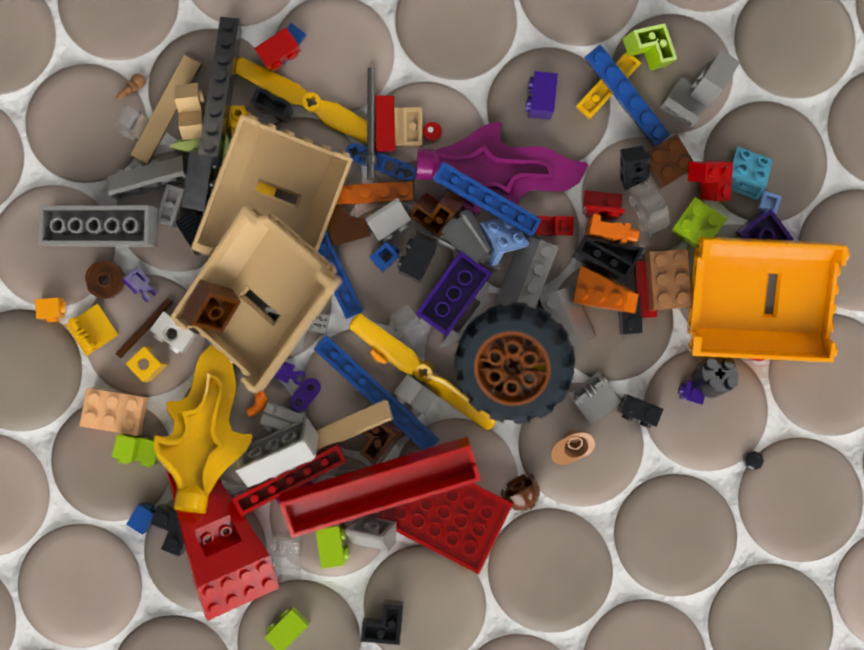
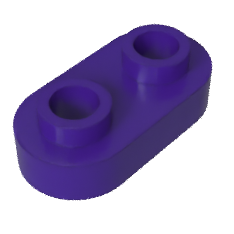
(305, 395)

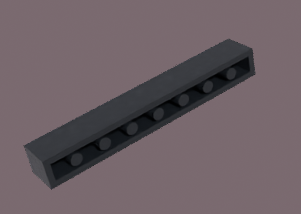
(220, 92)

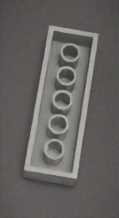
(98, 226)

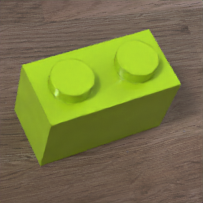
(287, 629)

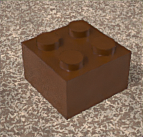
(668, 161)
(211, 306)

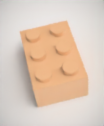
(114, 411)

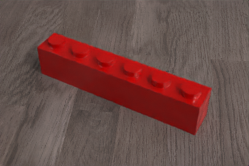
(270, 489)

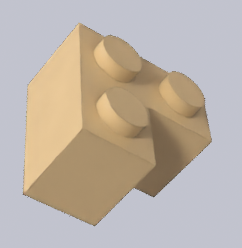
(191, 110)

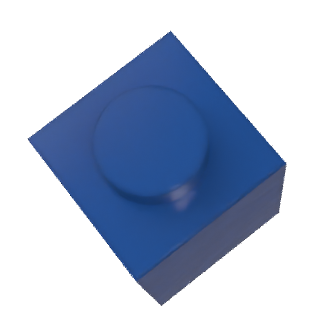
(142, 517)

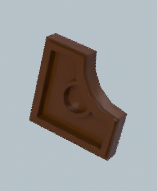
(346, 228)

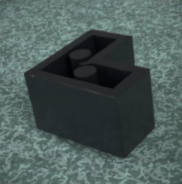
(167, 519)
(386, 629)

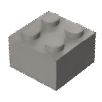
(714, 78)

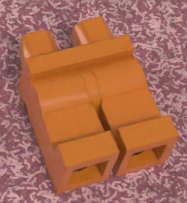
(613, 232)

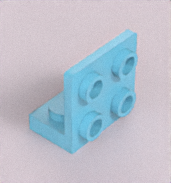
(750, 173)

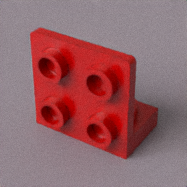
(602, 204)

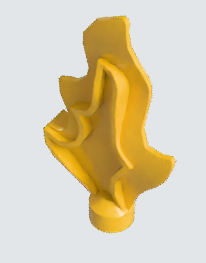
(202, 435)

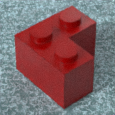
(714, 179)

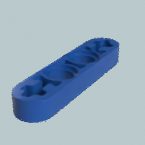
(382, 160)

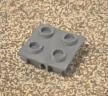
(594, 398)

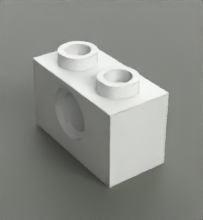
(161, 333)

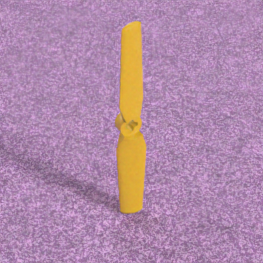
(329, 112)
(408, 361)

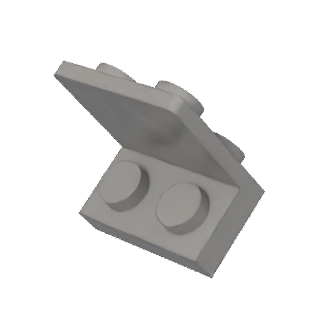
(683, 106)

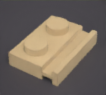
(408, 126)

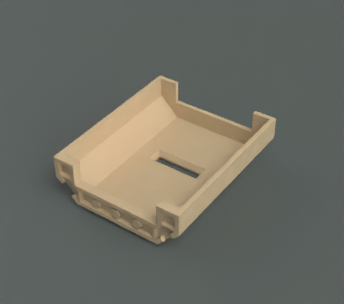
(282, 162)
(282, 272)

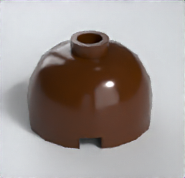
(522, 492)

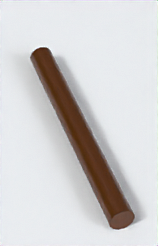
(144, 327)

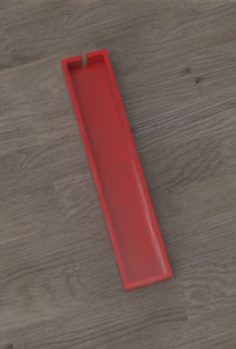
(379, 487)

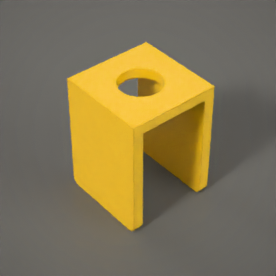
(152, 371)

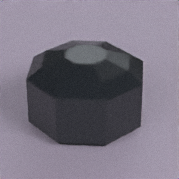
(753, 460)

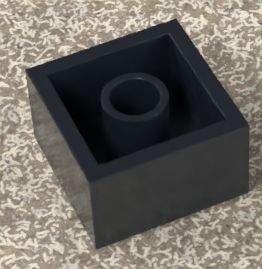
(417, 258)

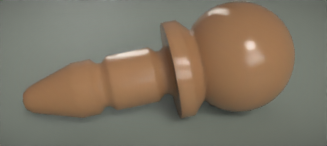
(137, 82)

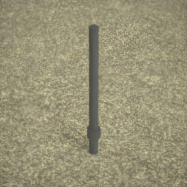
(371, 159)

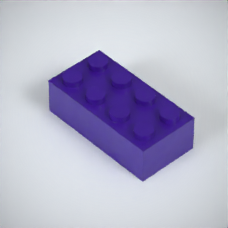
(453, 294)

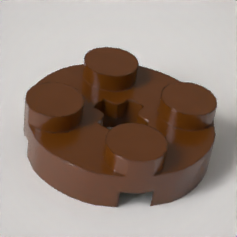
(94, 281)

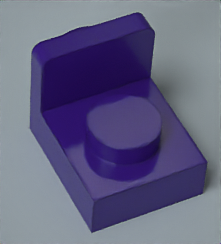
(690, 393)

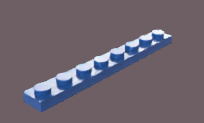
(375, 392)

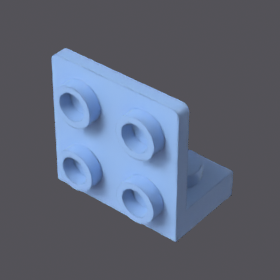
(502, 238)

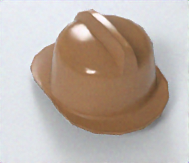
(572, 447)

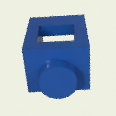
(377, 256)

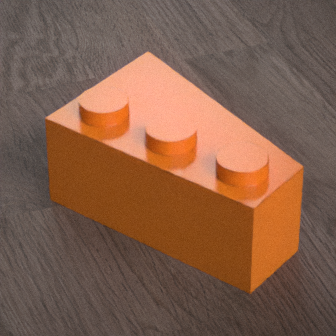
(602, 292)

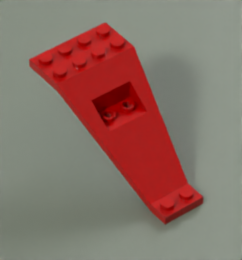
(229, 565)

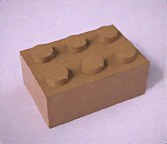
(668, 280)

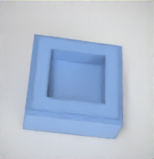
(769, 200)

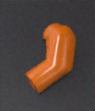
(259, 405)

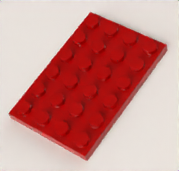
(454, 523)

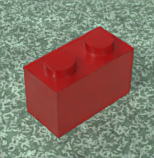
(278, 50)

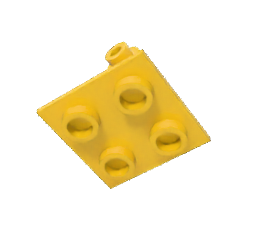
(91, 329)

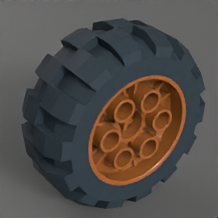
(514, 325)

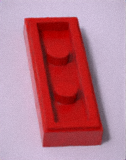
(384, 123)
(641, 288)

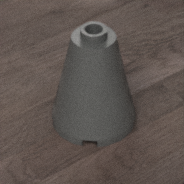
(467, 237)

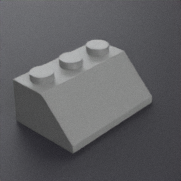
(569, 314)

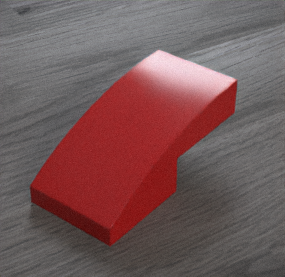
(555, 226)

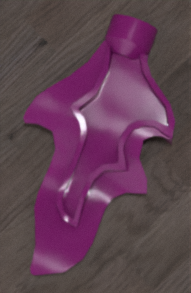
(501, 167)

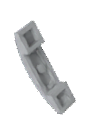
(481, 298)

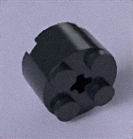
(715, 376)

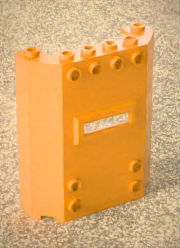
(732, 291)

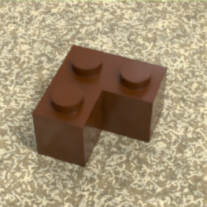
(435, 214)
(381, 442)

